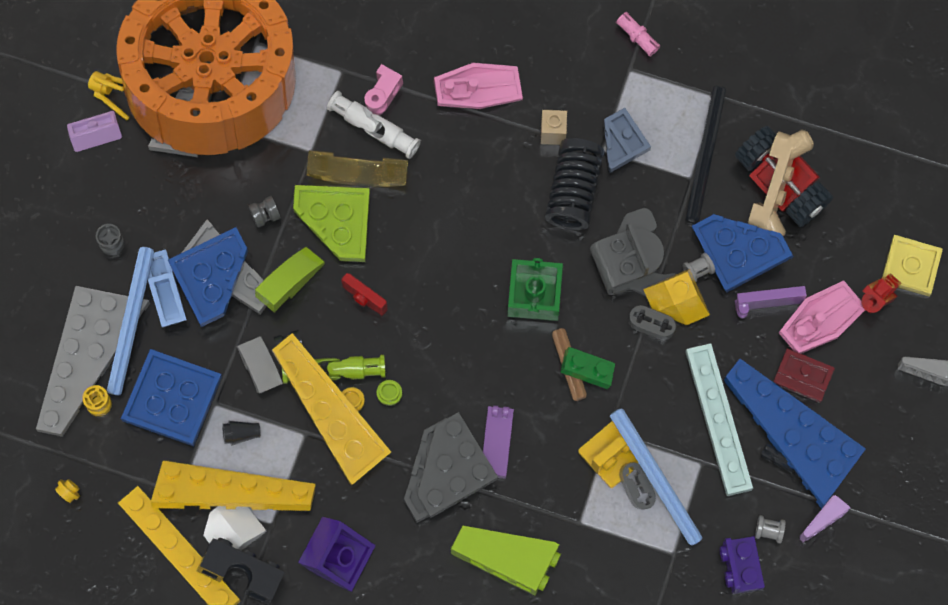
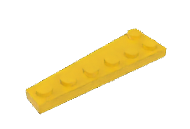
(339, 423)
(205, 487)

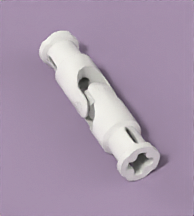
(363, 118)

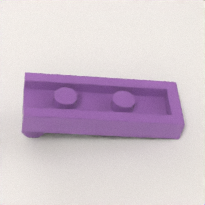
(768, 298)
(498, 438)

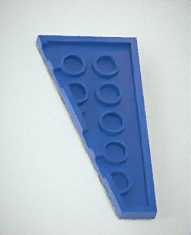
(808, 442)

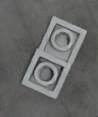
(259, 364)

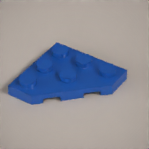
(740, 249)
(210, 274)

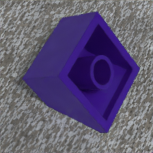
(337, 553)

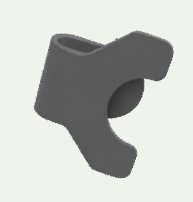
(631, 255)

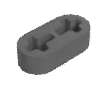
(654, 317)
(632, 488)

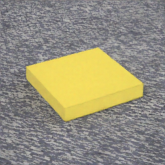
(913, 264)

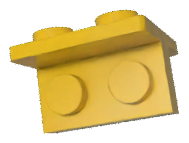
(607, 454)

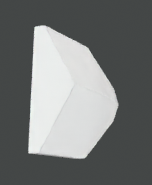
(234, 525)

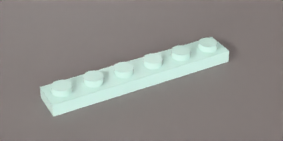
(719, 420)

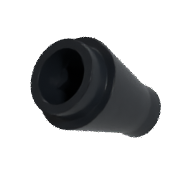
(238, 432)

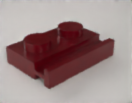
(803, 375)

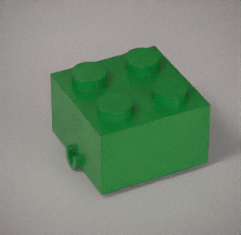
(535, 289)

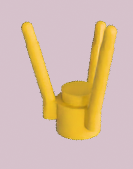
(104, 84)

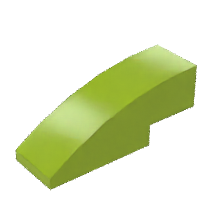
(288, 278)

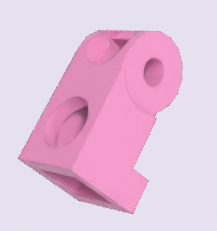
(384, 91)

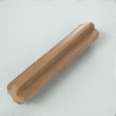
(562, 343)

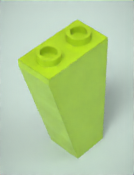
(508, 556)

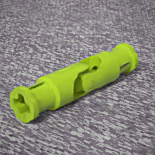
(351, 368)

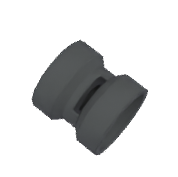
(258, 213)
(107, 234)

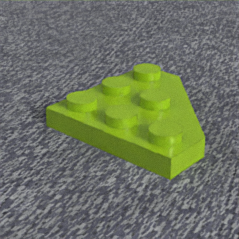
(336, 217)

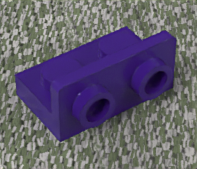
(742, 564)

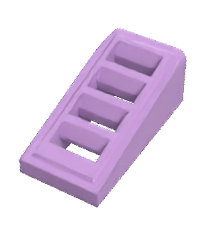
(831, 512)

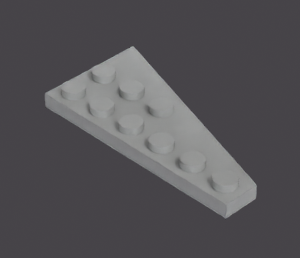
(82, 355)

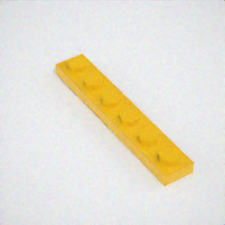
(175, 548)

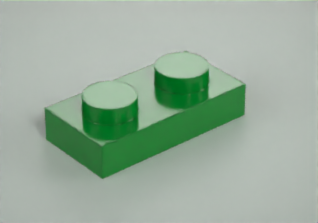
(588, 367)

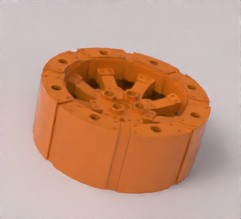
(220, 124)

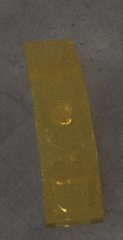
(356, 171)

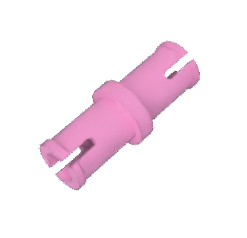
(638, 34)

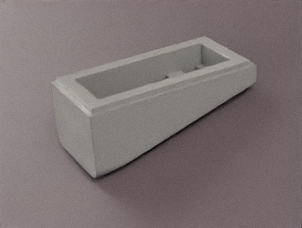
(929, 369)

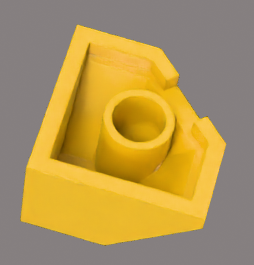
(678, 298)

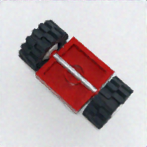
(803, 195)

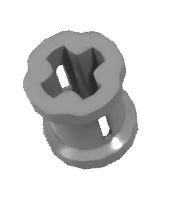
(700, 266)
(770, 529)

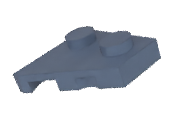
(623, 140)

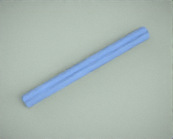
(130, 321)
(656, 476)

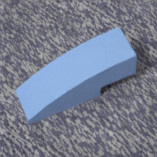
(165, 290)

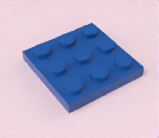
(171, 397)

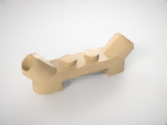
(786, 149)

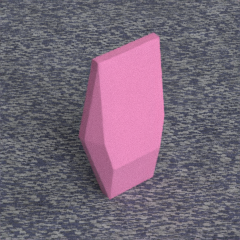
(478, 86)
(822, 318)

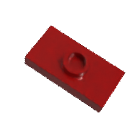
(364, 295)

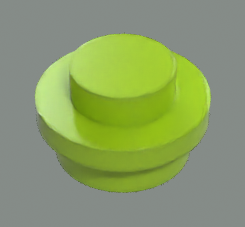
(389, 392)

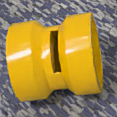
(99, 405)

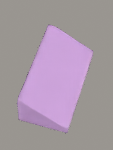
(94, 131)

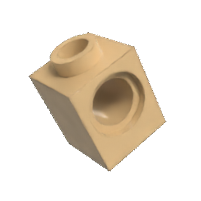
(553, 126)

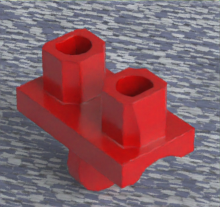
(880, 293)

